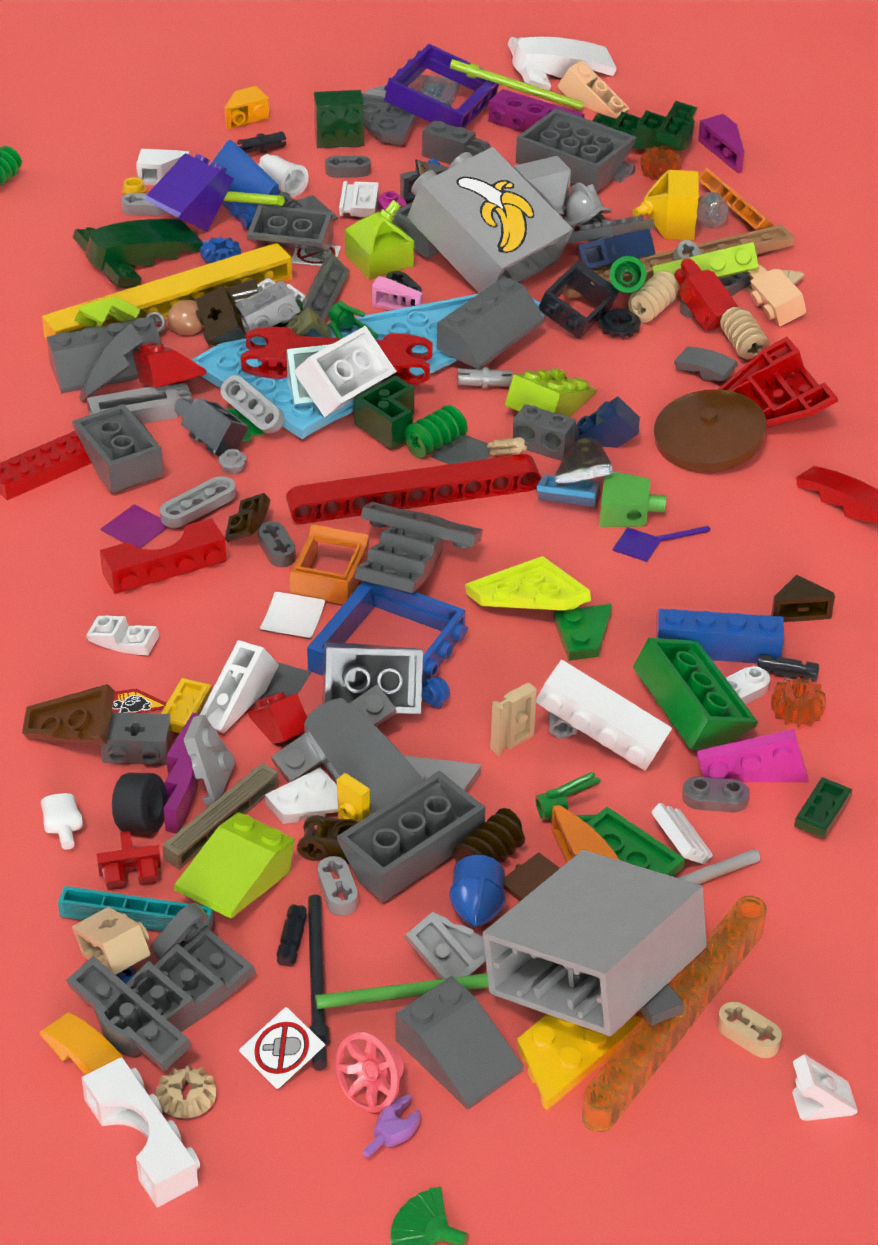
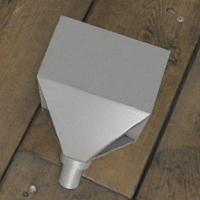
(550, 179)

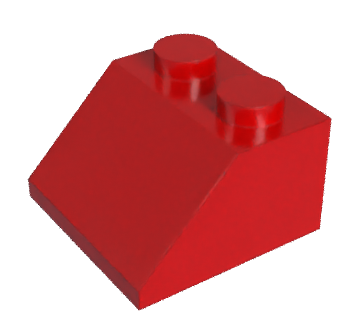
(164, 365)

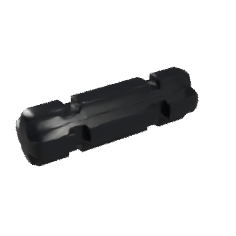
(788, 667)
(291, 935)

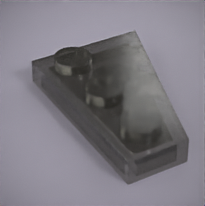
(583, 462)

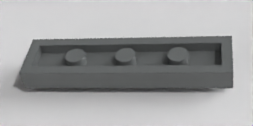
(325, 286)

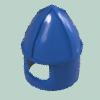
(477, 889)

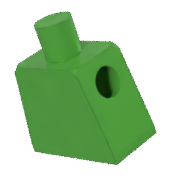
(628, 501)

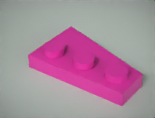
(757, 759)

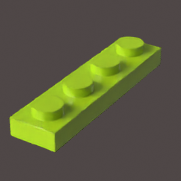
(721, 262)

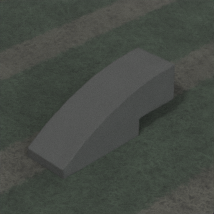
(111, 361)

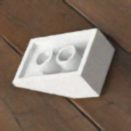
(344, 371)

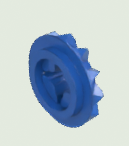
(225, 249)

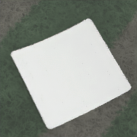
(293, 614)

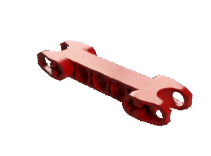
(278, 339)

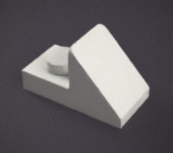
(821, 1092)

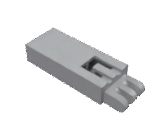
(146, 403)

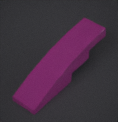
(180, 783)

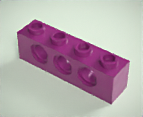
(520, 111)

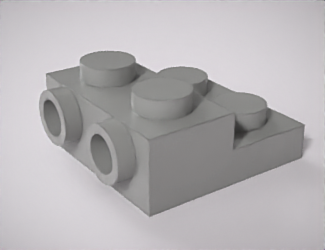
(269, 307)

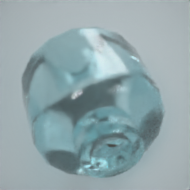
(712, 209)

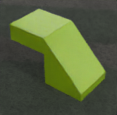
(95, 313)

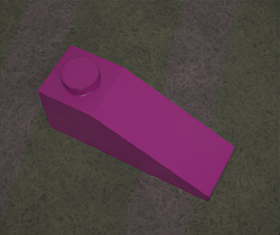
(723, 139)

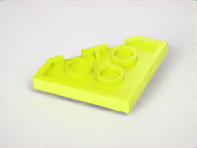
(529, 586)

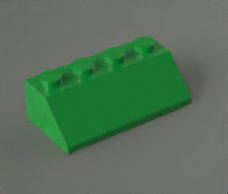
(693, 693)

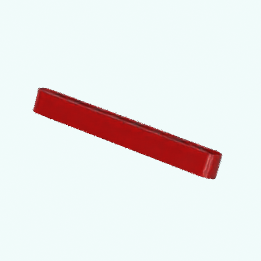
(413, 488)

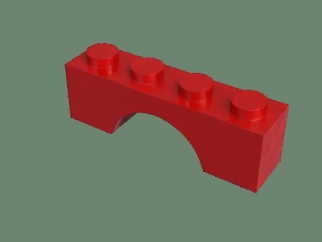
(133, 567)

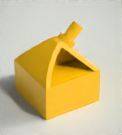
(673, 204)

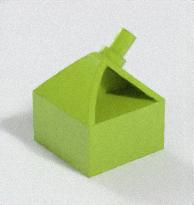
(379, 244)

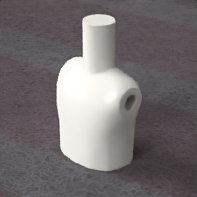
(61, 817)

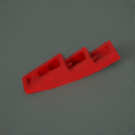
(836, 488)

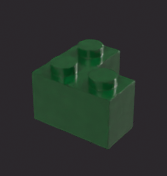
(386, 411)

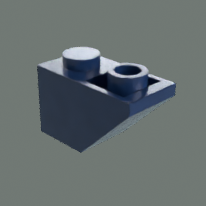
(611, 424)

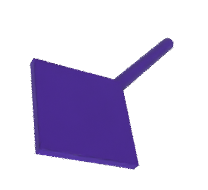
(642, 545)

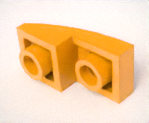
(81, 1042)

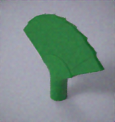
(425, 1222)

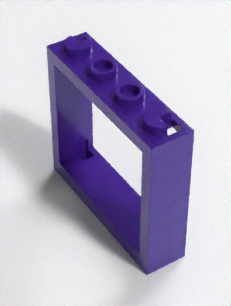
(428, 108)

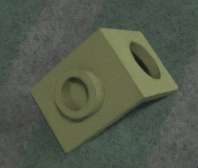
(306, 321)

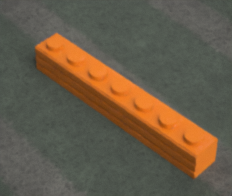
(734, 200)

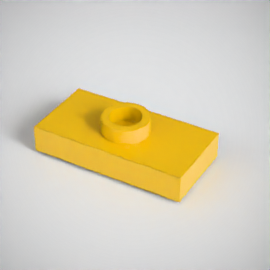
(187, 698)
(352, 798)

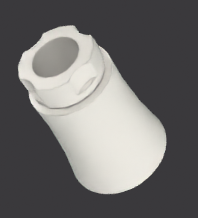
(290, 176)

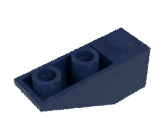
(609, 249)

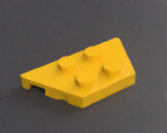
(565, 1054)

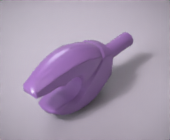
(391, 1129)

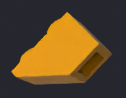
(246, 107)

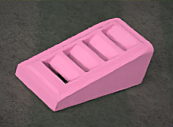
(388, 302)

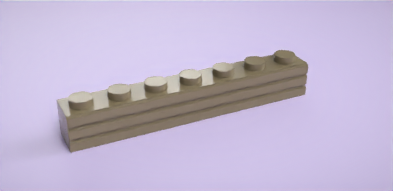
(240, 798)

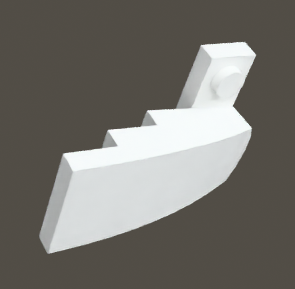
(554, 56)

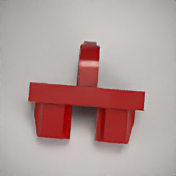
(140, 859)

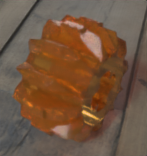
(658, 161)
(798, 701)

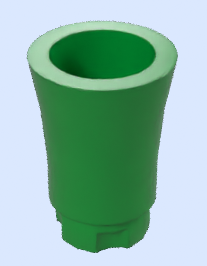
(631, 266)

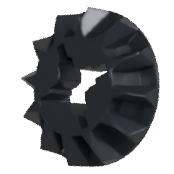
(629, 323)

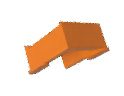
(324, 584)

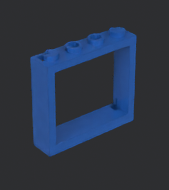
(408, 605)

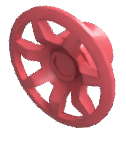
(374, 1068)

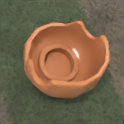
(183, 318)

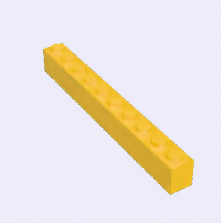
(163, 293)

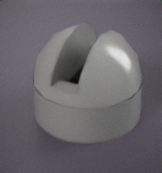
(158, 318)

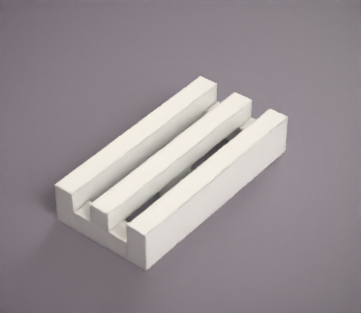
(682, 833)

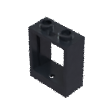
(579, 278)

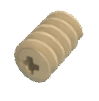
(654, 296)
(743, 332)

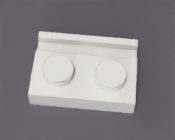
(359, 199)

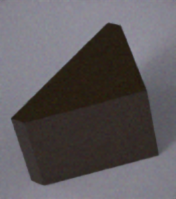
(803, 601)

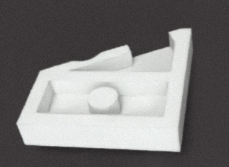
(304, 797)

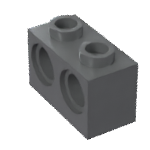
(544, 431)

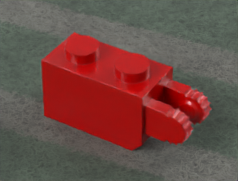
(703, 294)

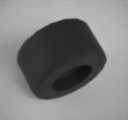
(139, 802)

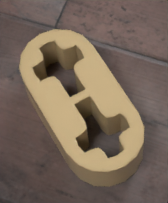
(749, 1029)

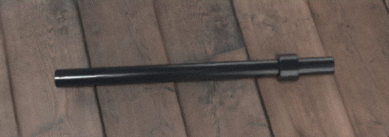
(317, 981)

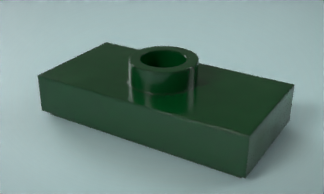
(823, 807)

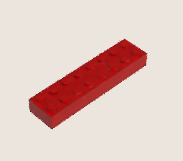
(42, 465)

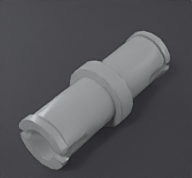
(484, 377)

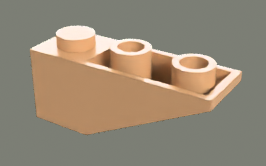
(584, 85)

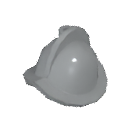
(583, 205)

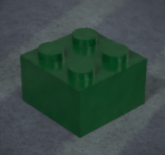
(339, 118)

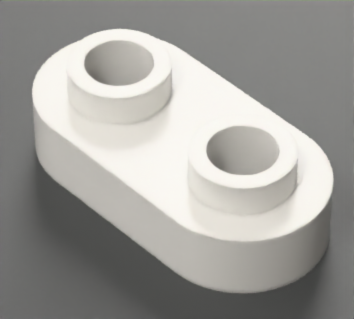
(750, 683)

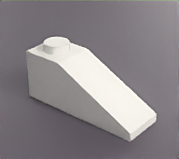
(239, 685)

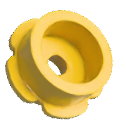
(133, 185)

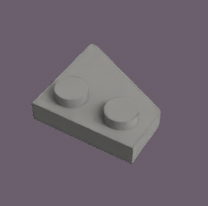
(209, 757)
(447, 947)

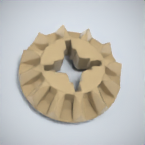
(198, 1100)

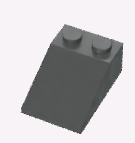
(119, 448)
(356, 668)
(457, 1042)

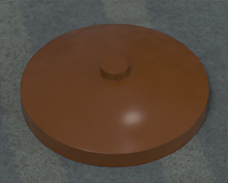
(710, 430)

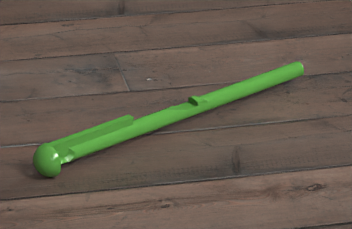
(393, 992)

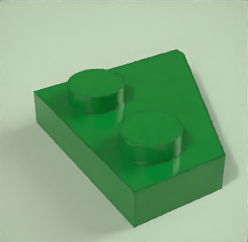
(582, 630)

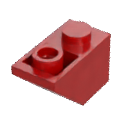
(279, 716)

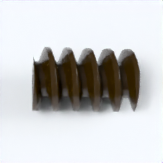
(493, 838)

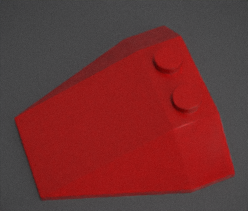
(781, 384)

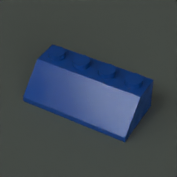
(247, 178)
(724, 635)

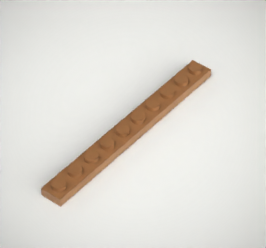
(764, 241)

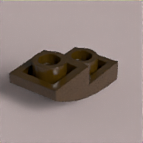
(249, 517)

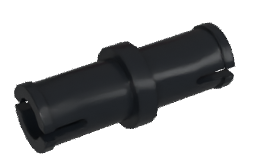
(262, 142)

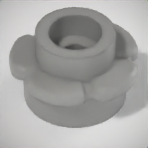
(232, 461)

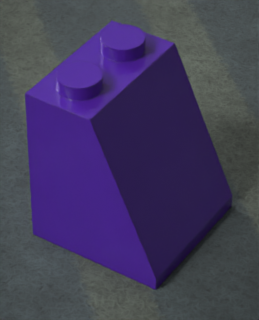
(192, 190)

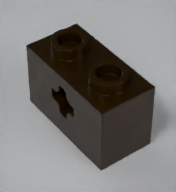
(220, 317)

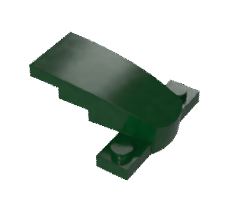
(654, 129)
(135, 243)

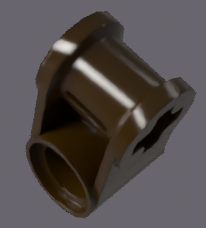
(323, 838)

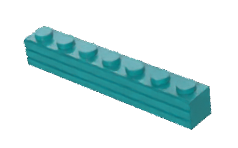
(151, 912)

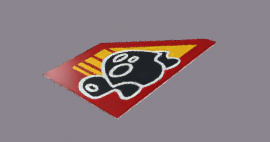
(136, 702)

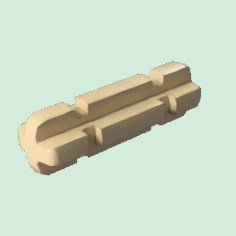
(507, 446)

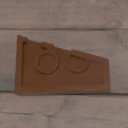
(72, 718)

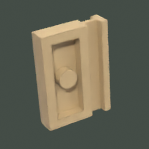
(513, 718)

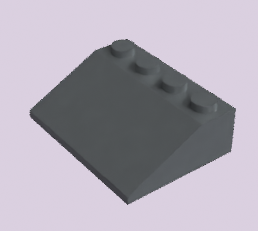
(583, 145)

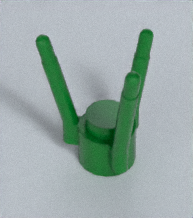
(343, 317)
(558, 796)

